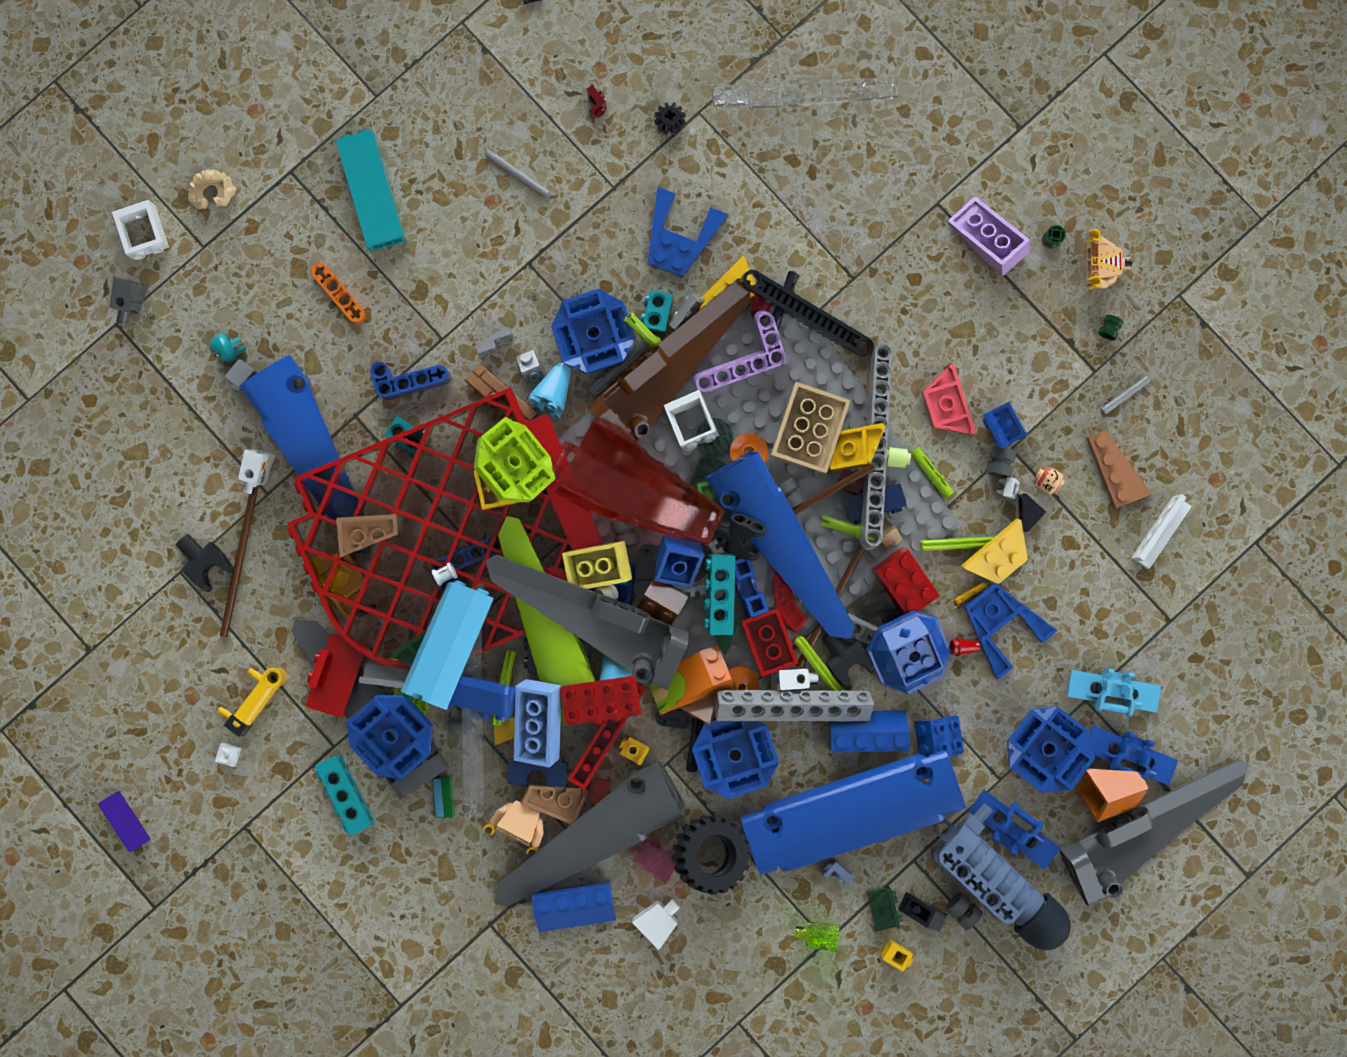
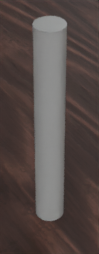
(1126, 394)

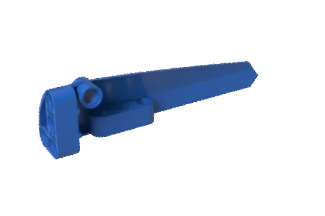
(785, 542)

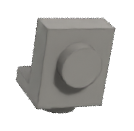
(530, 367)

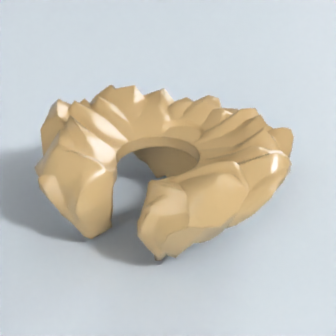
(210, 178)

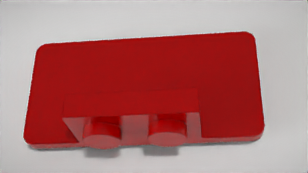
(334, 676)
(600, 701)

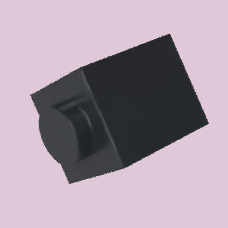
(922, 912)

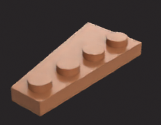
(1117, 473)

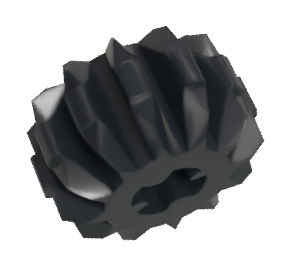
(674, 113)

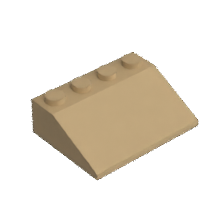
(809, 428)

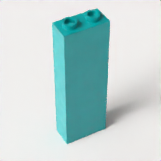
(371, 190)

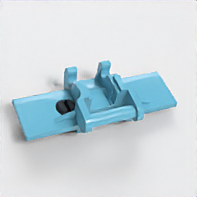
(1114, 684)

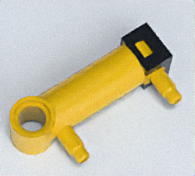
(242, 720)

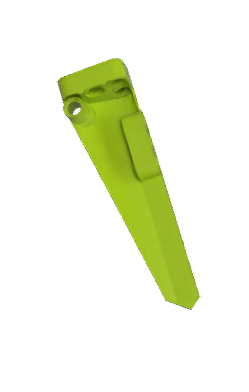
(554, 649)

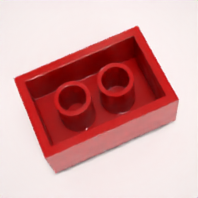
(905, 581)
(769, 642)

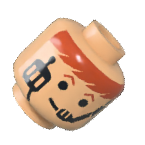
(1049, 480)

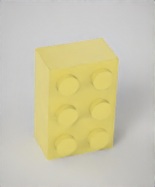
(598, 565)

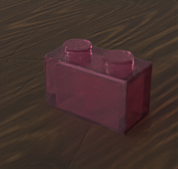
(655, 859)

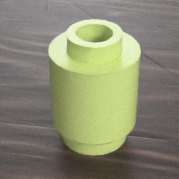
(898, 457)

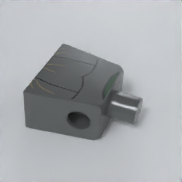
(127, 298)

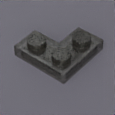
(877, 605)

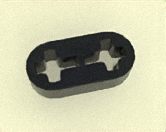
(674, 723)

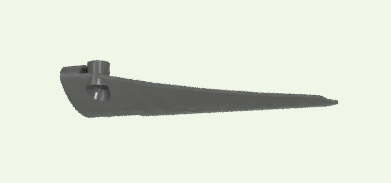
(312, 639)
(1126, 842)

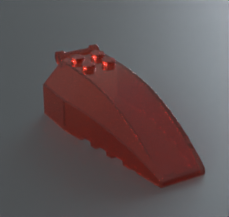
(628, 485)

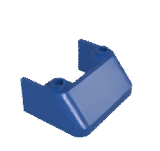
(485, 697)

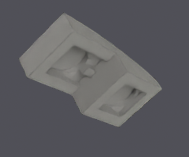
(489, 345)

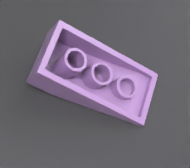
(990, 236)

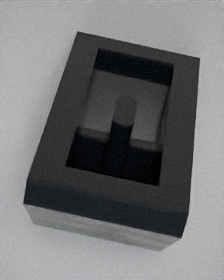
(1029, 511)

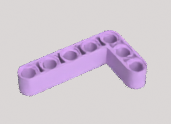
(747, 361)

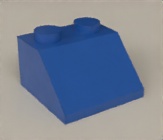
(678, 561)

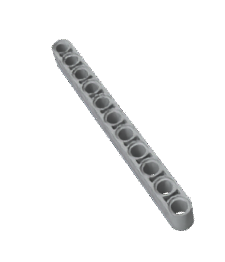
(880, 456)

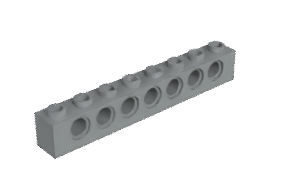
(793, 705)

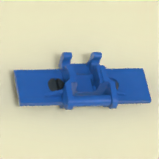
(1136, 750)
(1012, 836)

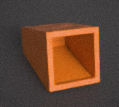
(1111, 792)

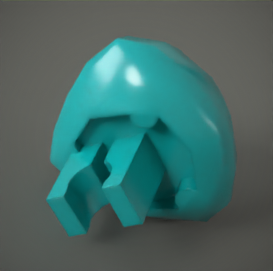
(224, 348)

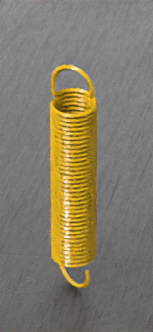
(969, 594)

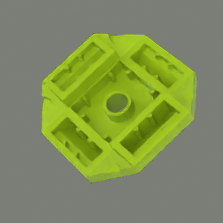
(513, 462)

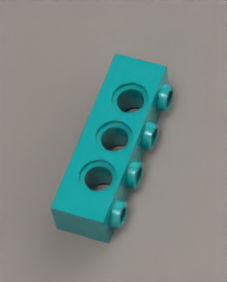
(724, 624)
(346, 783)

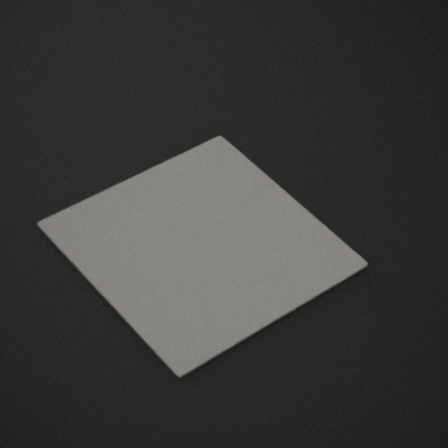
(757, 408)

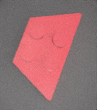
(948, 404)

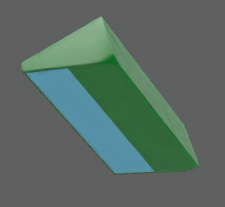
(443, 797)

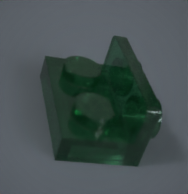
(883, 908)

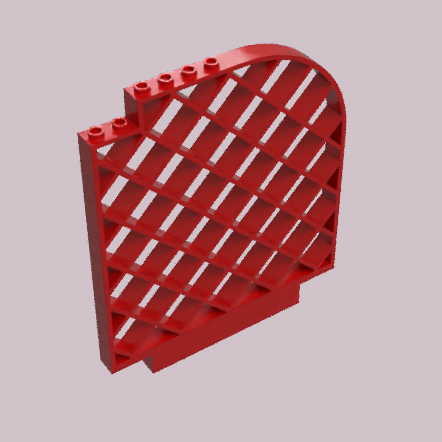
(574, 520)

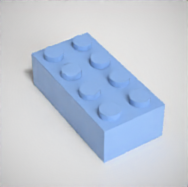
(537, 723)

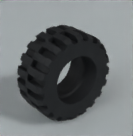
(735, 857)

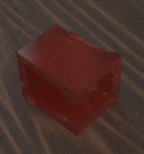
(599, 789)

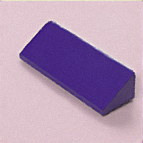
(124, 821)

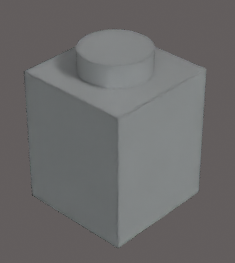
(239, 373)

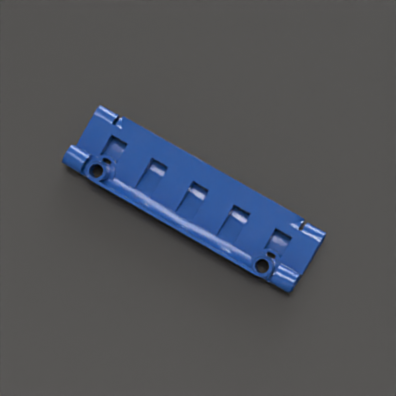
(853, 812)

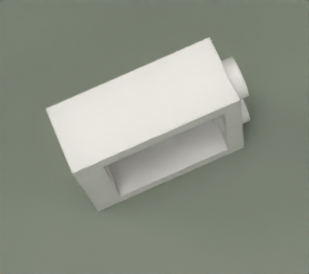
(136, 212)
(685, 403)

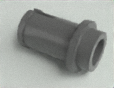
(454, 725)

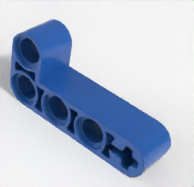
(412, 378)

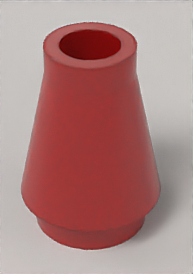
(963, 647)

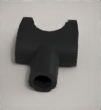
(737, 533)
(201, 561)
(844, 657)

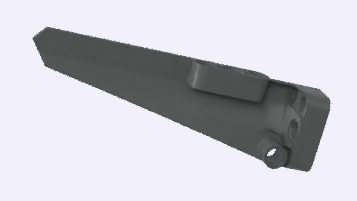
(608, 625)
(606, 829)

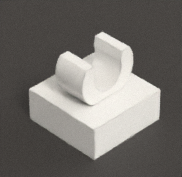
(1011, 488)
(228, 754)

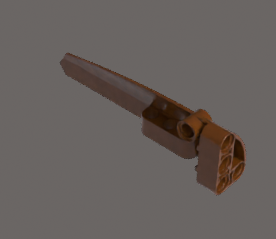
(661, 372)

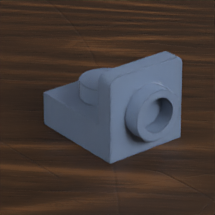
(840, 872)

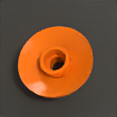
(748, 442)
(745, 676)

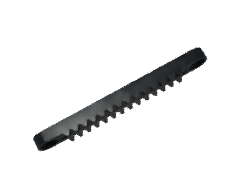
(807, 313)

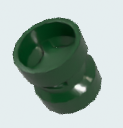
(1053, 240)
(1110, 328)

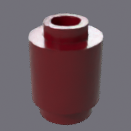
(758, 305)

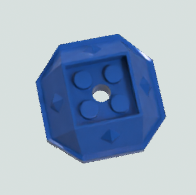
(593, 312)
(896, 642)
(381, 751)
(1069, 753)
(738, 776)

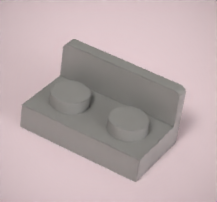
(688, 306)

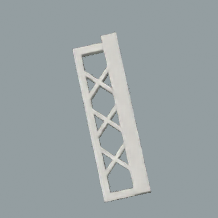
(1161, 531)

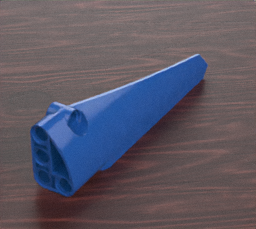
(299, 430)

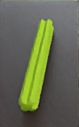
(960, 543)
(817, 664)
(505, 676)

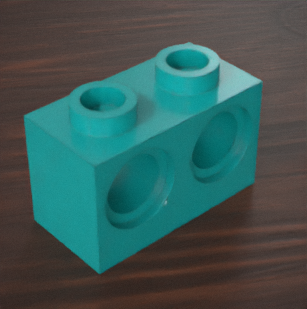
(661, 313)
(400, 423)

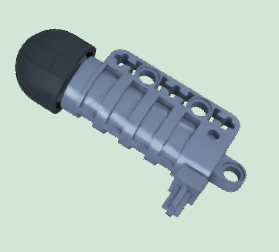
(1036, 916)

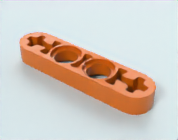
(338, 293)

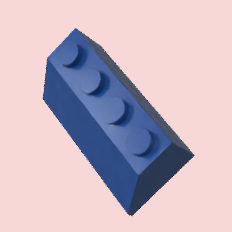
(883, 733)
(573, 906)

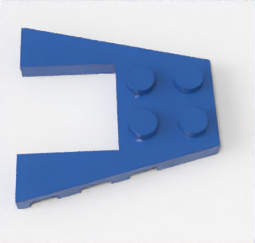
(672, 251)
(991, 612)

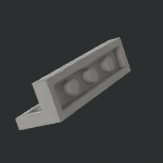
(383, 675)

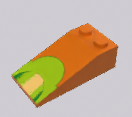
(694, 680)

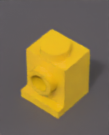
(642, 749)
(901, 962)

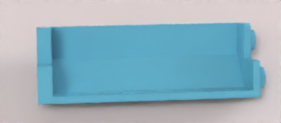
(447, 644)

